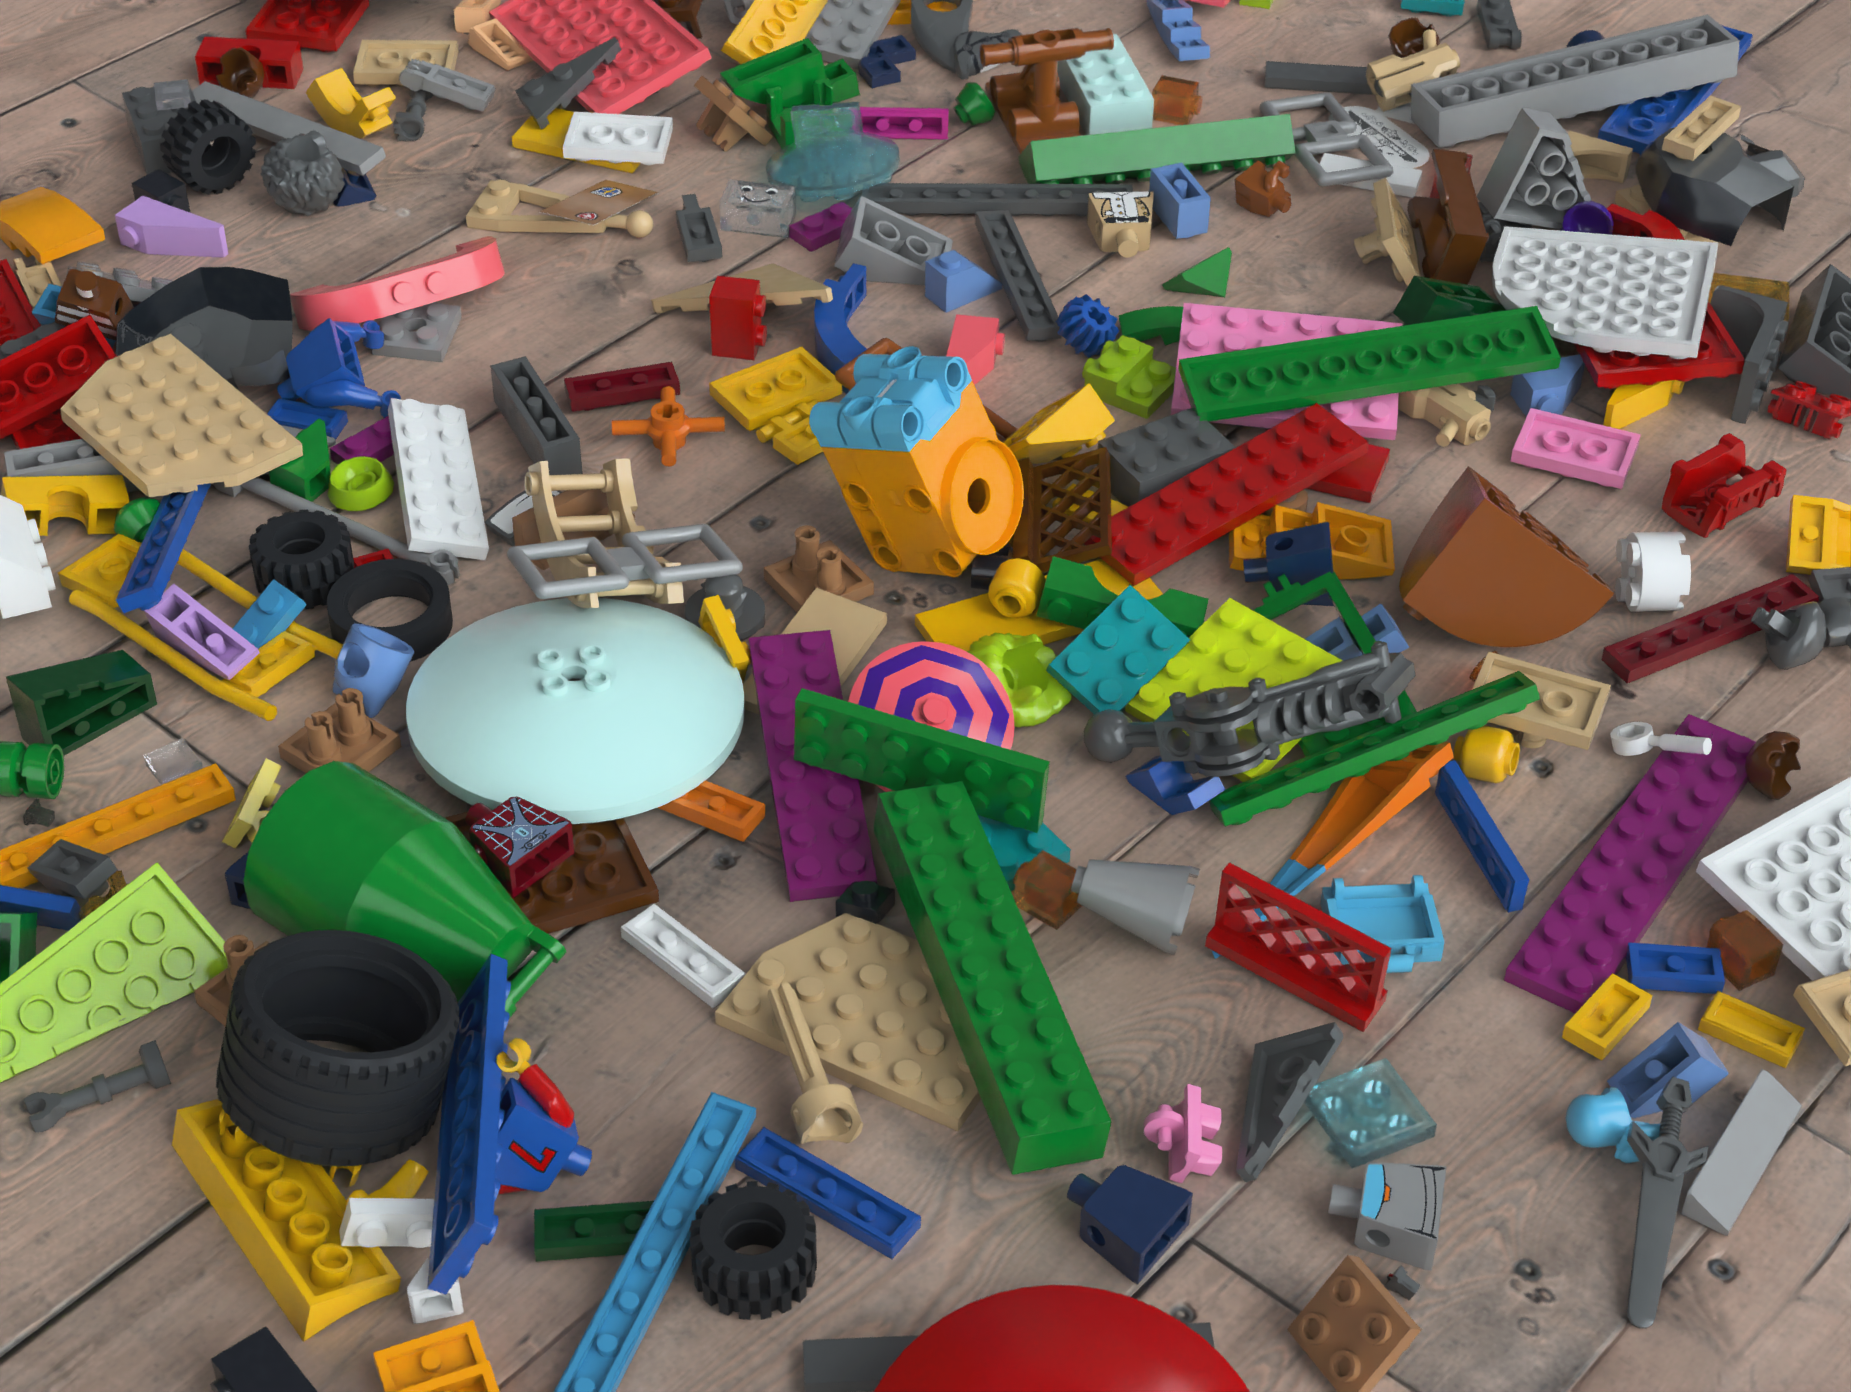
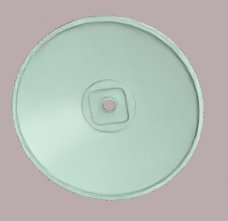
(633, 734)

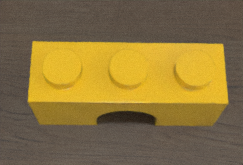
(86, 498)

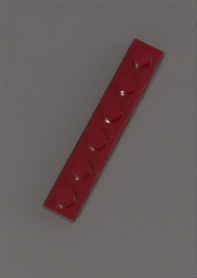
(1702, 629)

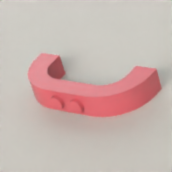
(470, 268)

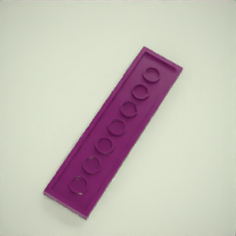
(815, 809)

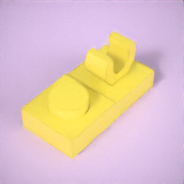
(259, 792)

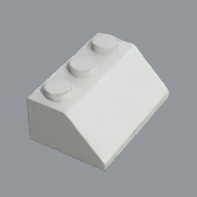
(22, 578)

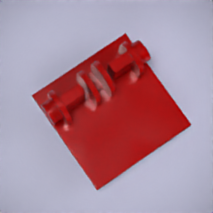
(1805, 395)

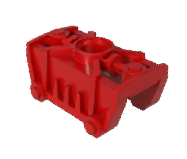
(1704, 486)

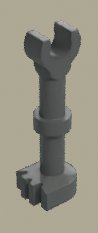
(410, 124)
(56, 1105)

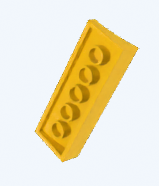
(284, 1222)

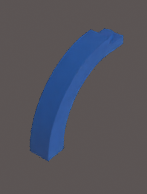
(833, 339)

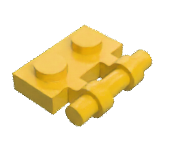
(792, 434)

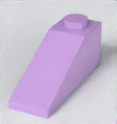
(166, 230)
(199, 634)

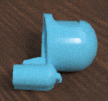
(1605, 1122)

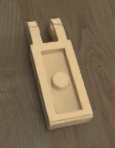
(35, 279)

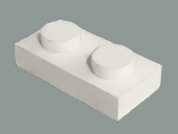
(387, 1222)

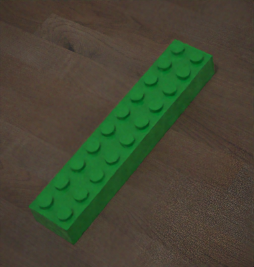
(991, 979)

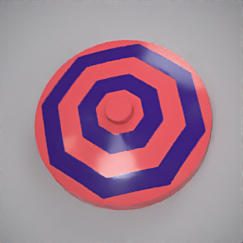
(939, 689)

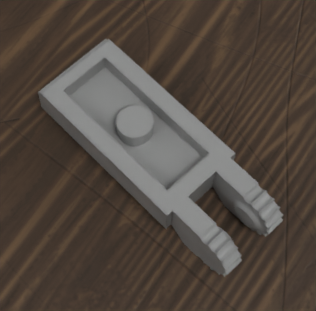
(447, 84)

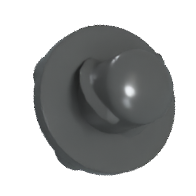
(742, 601)

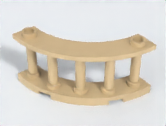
(618, 485)

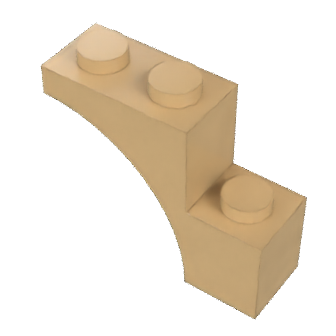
(1601, 158)

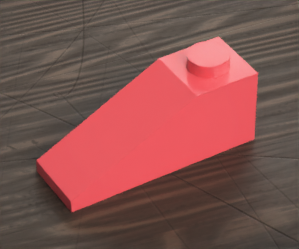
(977, 343)

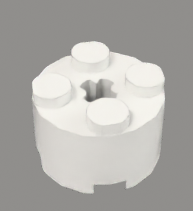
(1652, 571)

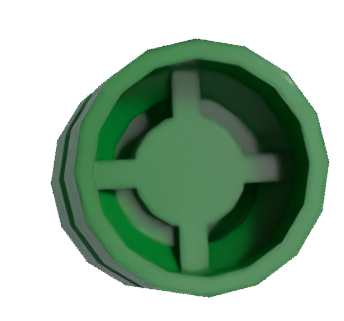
(31, 770)

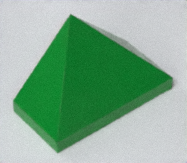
(1204, 278)

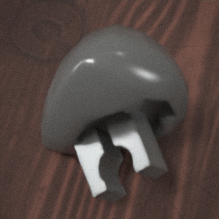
(1794, 634)

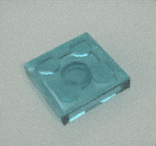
(1370, 1113)

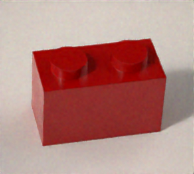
(736, 318)

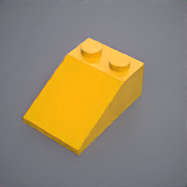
(1062, 427)

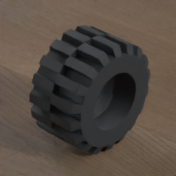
(190, 135)
(302, 554)
(753, 1281)

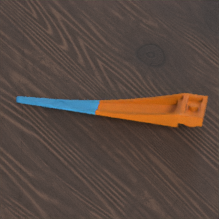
(1356, 812)

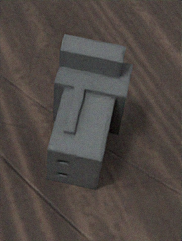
(1402, 1283)

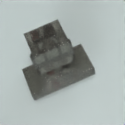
(38, 814)

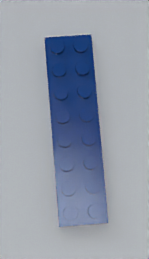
(1648, 118)
(469, 1130)

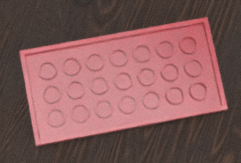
(651, 42)

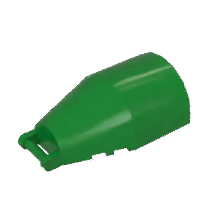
(380, 864)

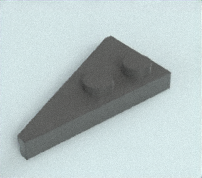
(564, 82)
(1278, 1086)

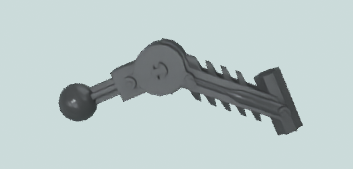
(1322, 702)

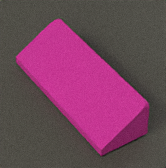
(906, 122)

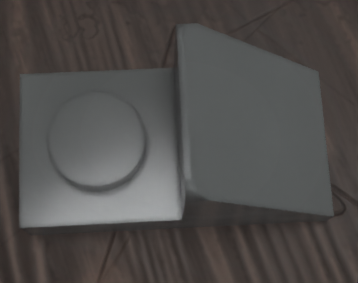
(73, 871)

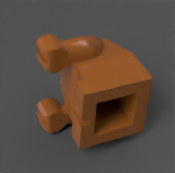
(1261, 190)

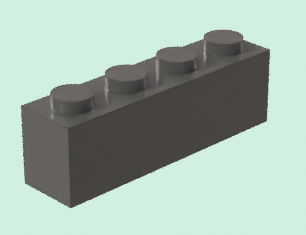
(535, 417)

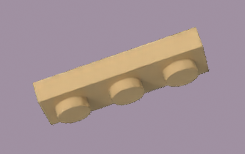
(1701, 128)

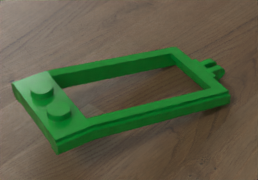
(1295, 595)

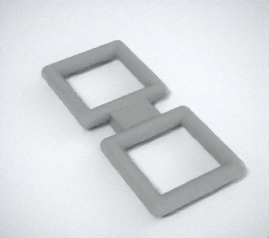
(1328, 138)
(624, 563)

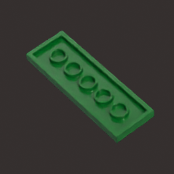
(915, 755)

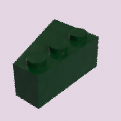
(1440, 300)
(80, 699)

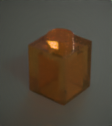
(1176, 100)
(1045, 889)
(1746, 949)

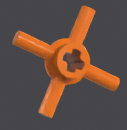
(668, 426)

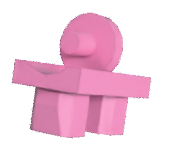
(1181, 1132)

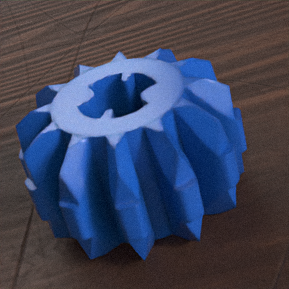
(1087, 325)

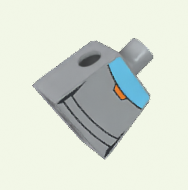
(1395, 1210)

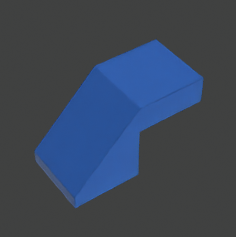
(1172, 787)

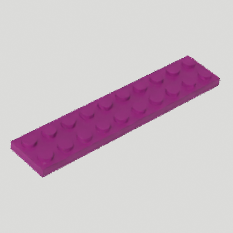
(1632, 869)

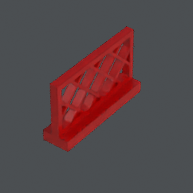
(1305, 969)

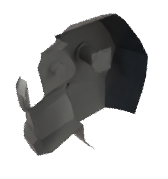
(1717, 187)
(226, 317)

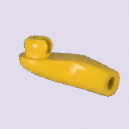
(402, 1185)

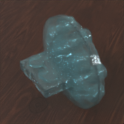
(832, 154)

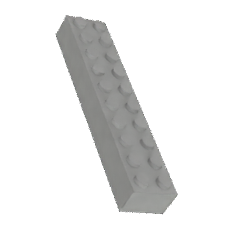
(1575, 79)

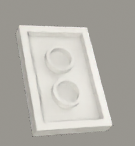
(618, 138)

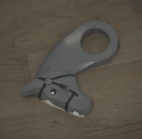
(948, 38)

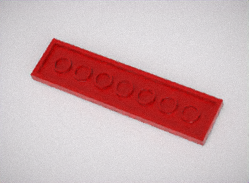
(1229, 492)

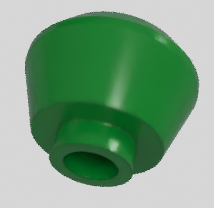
(973, 105)
(135, 518)

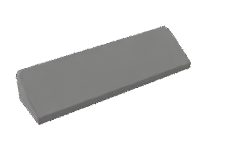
(1741, 1154)

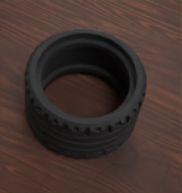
(328, 1101)

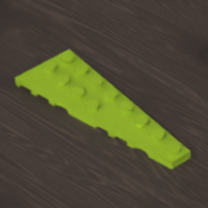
(106, 972)

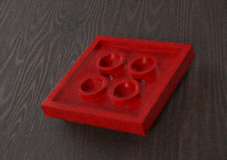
(311, 22)

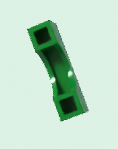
(1077, 598)

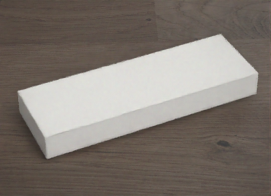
(1403, 180)
(682, 955)

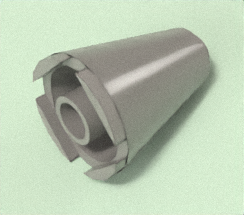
(1138, 897)

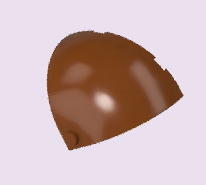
(1496, 572)

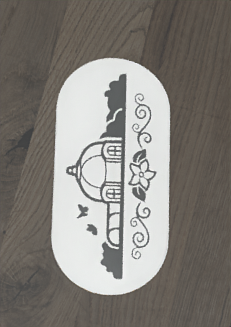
(1389, 139)

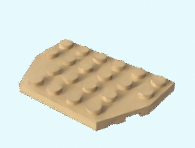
(175, 422)
(867, 1013)

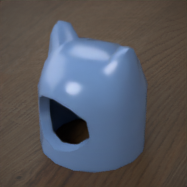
(372, 664)

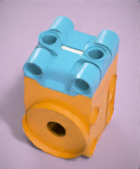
(920, 463)

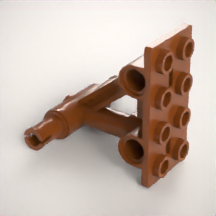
(1031, 99)

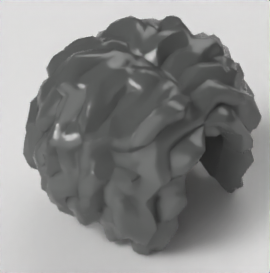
(302, 174)

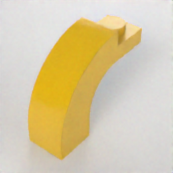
(344, 107)

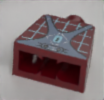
(519, 841)

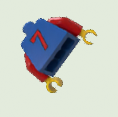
(536, 1128)

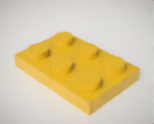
(774, 387)

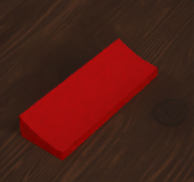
(49, 373)

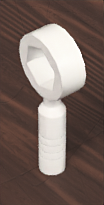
(1638, 738)

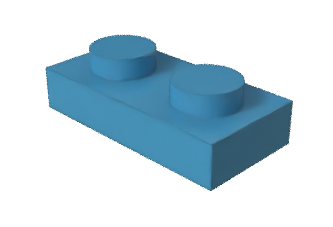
(269, 614)

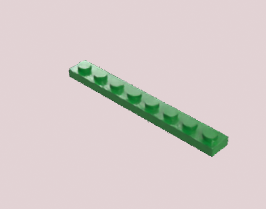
(1383, 744)

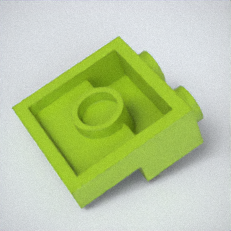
(1130, 377)

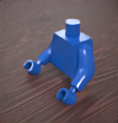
(328, 371)

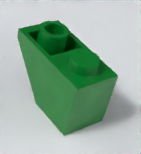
(310, 473)

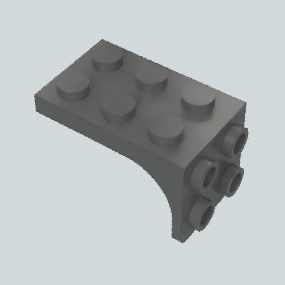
(1757, 330)

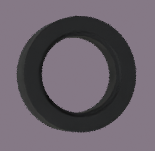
(394, 579)

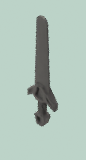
(1663, 1172)

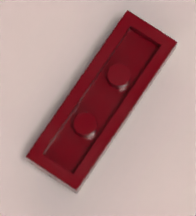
(620, 386)

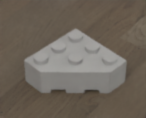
(1534, 173)

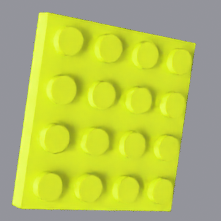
(1231, 652)

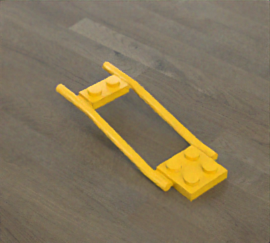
(97, 583)

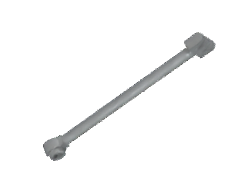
(441, 560)

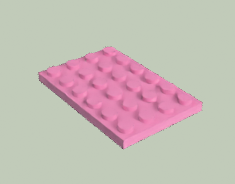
(1229, 329)

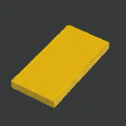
(552, 137)

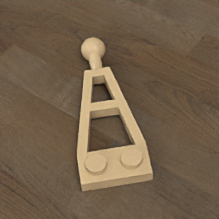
(499, 199)

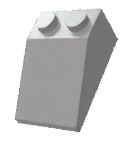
(887, 244)

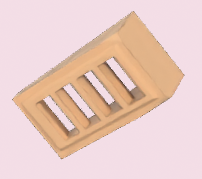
(472, 13)
(492, 34)

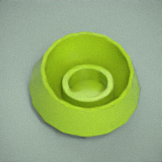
(359, 484)

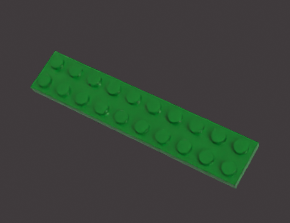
(1368, 364)

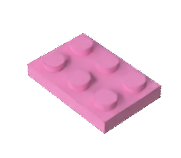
(1575, 448)

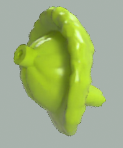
(1021, 669)

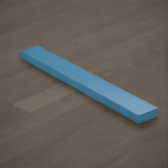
(657, 1248)

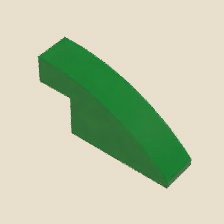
(793, 70)

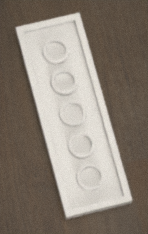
(437, 479)

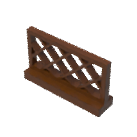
(1031, 539)

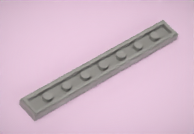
(278, 124)

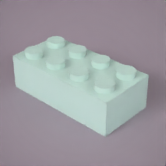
(1107, 91)

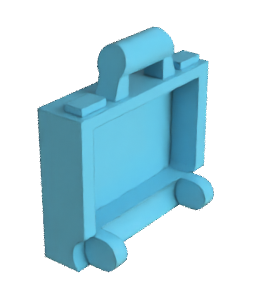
(1392, 914)

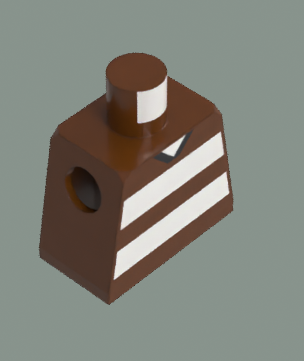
(94, 295)

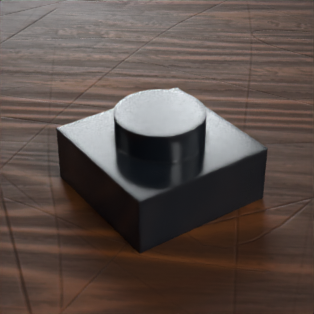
(866, 901)

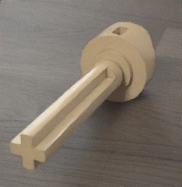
(824, 1108)

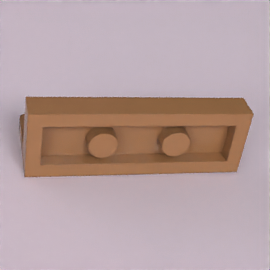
(566, 504)

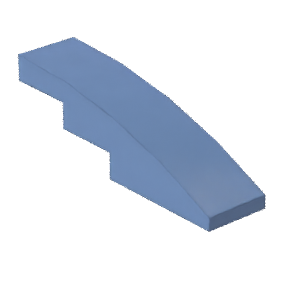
(1178, 29)

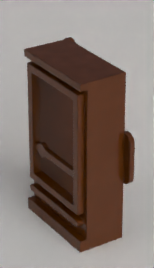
(1450, 225)

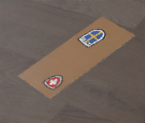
(599, 202)

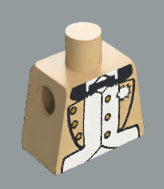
(1121, 221)

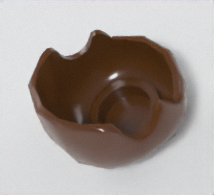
(1407, 37)
(241, 72)
(1770, 763)

